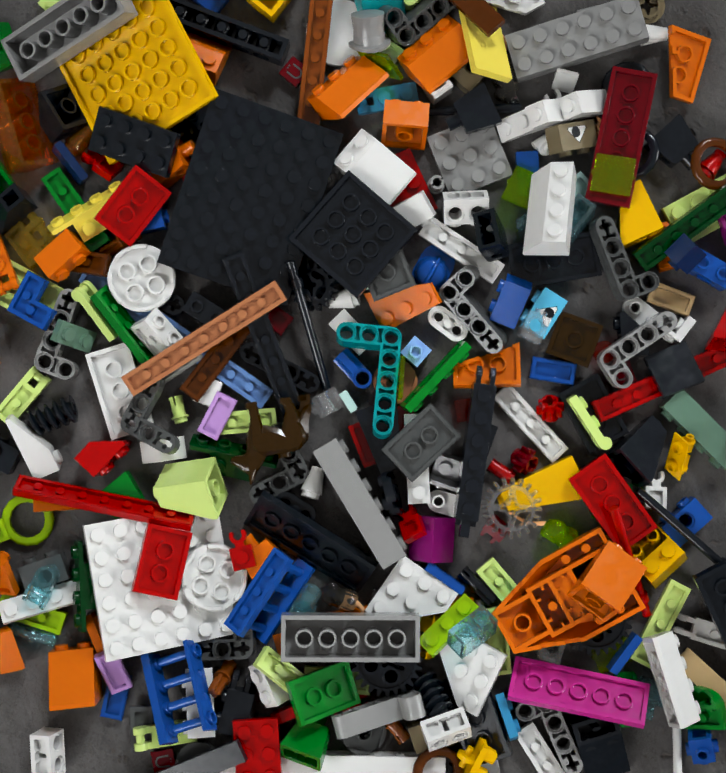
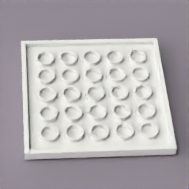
(136, 621)

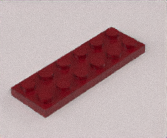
(623, 124)

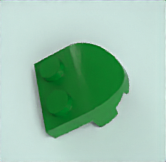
(712, 709)

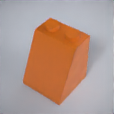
(607, 581)
(73, 677)

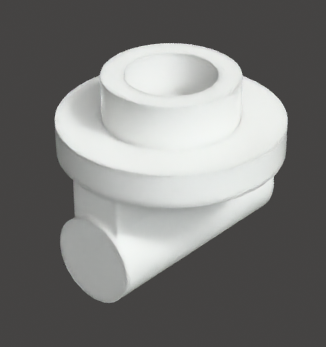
(540, 145)

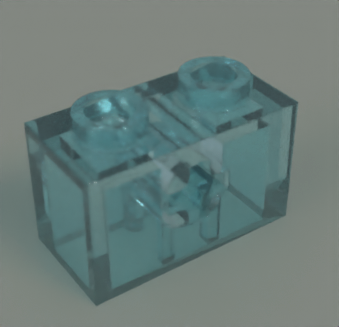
(472, 631)

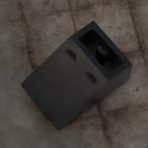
(599, 745)

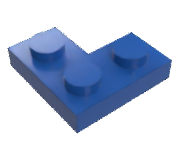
(26, 302)

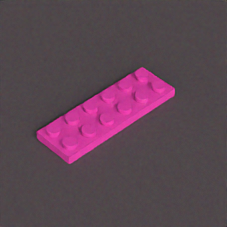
(579, 692)

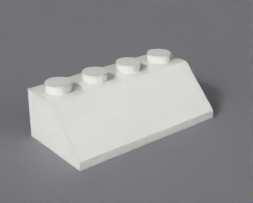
(550, 210)
(671, 679)

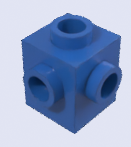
(701, 746)

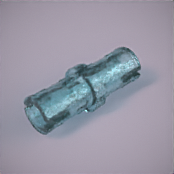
(34, 634)

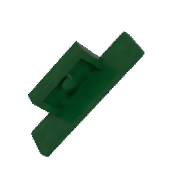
(224, 451)
(84, 594)

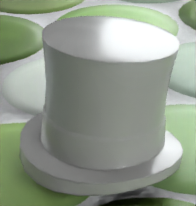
(369, 31)

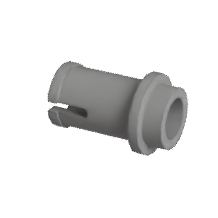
(436, 189)

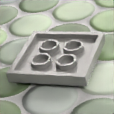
(469, 159)

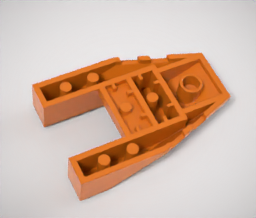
(541, 613)

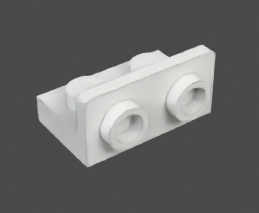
(156, 332)

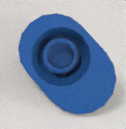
(433, 267)

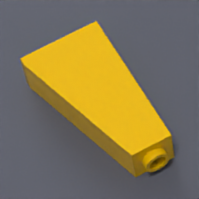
(549, 482)

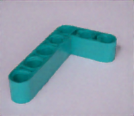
(384, 371)

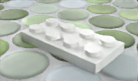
(106, 370)

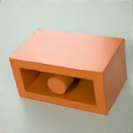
(62, 256)

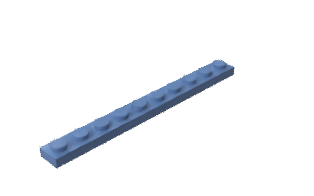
(231, 375)

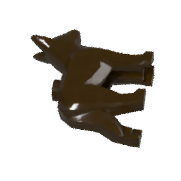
(271, 440)

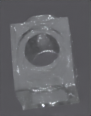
(525, 331)
(326, 403)
(553, 656)

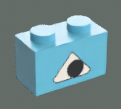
(546, 301)

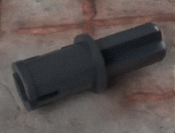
(477, 586)

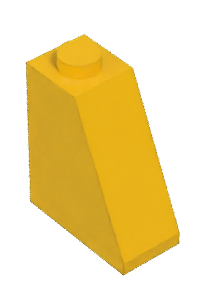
(640, 219)

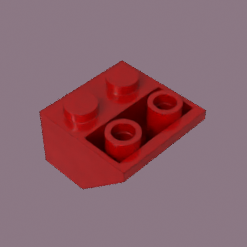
(99, 455)

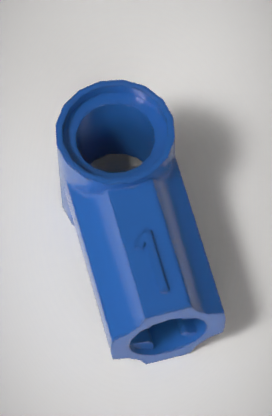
(352, 367)

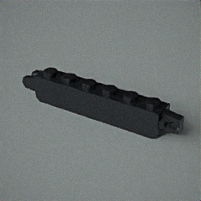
(474, 452)

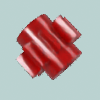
(550, 408)

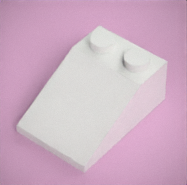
(375, 166)

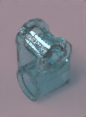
(39, 589)
(307, 599)

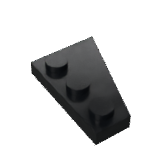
(365, 419)

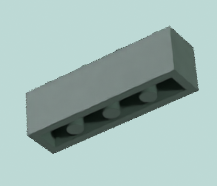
(696, 421)

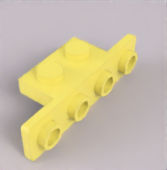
(83, 216)

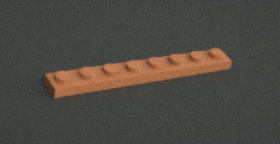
(204, 338)

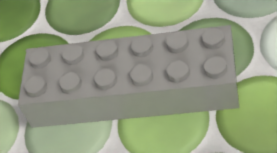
(62, 34)
(576, 38)
(359, 502)
(350, 637)

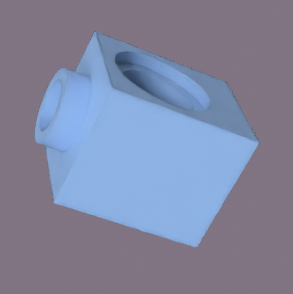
(415, 351)

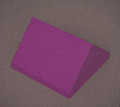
(437, 544)

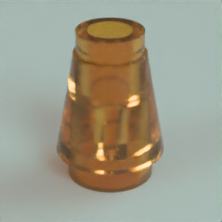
(79, 141)

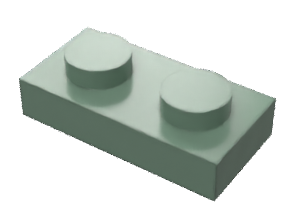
(73, 336)

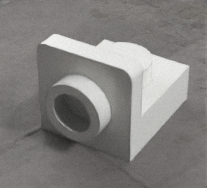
(682, 328)

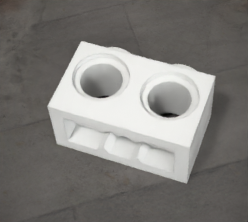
(465, 202)
(446, 729)
(48, 750)

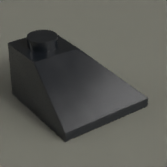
(60, 113)

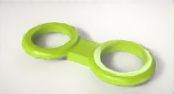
(7, 531)

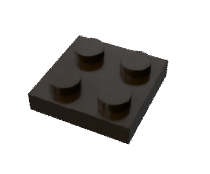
(574, 339)

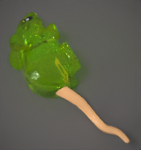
(555, 531)

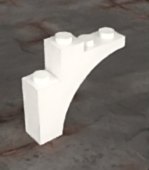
(551, 112)

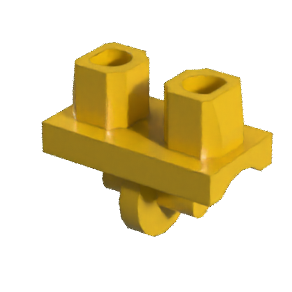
(473, 757)

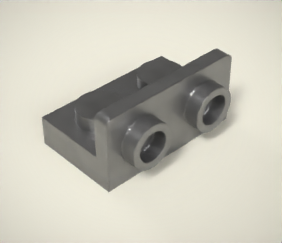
(446, 472)

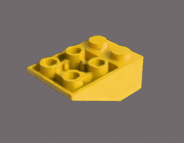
(659, 555)

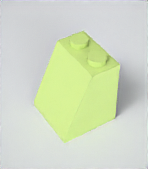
(192, 488)

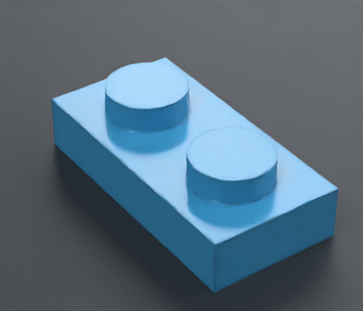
(511, 725)

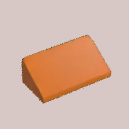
(9, 653)

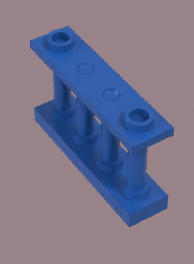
(260, 590)
(158, 693)

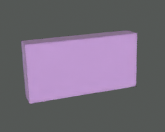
(217, 415)
(113, 674)

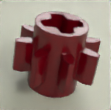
(524, 460)

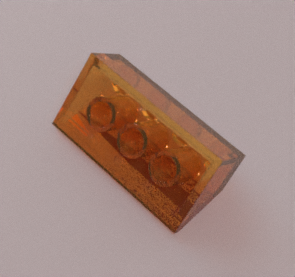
(21, 136)

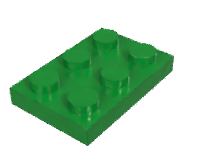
(322, 693)

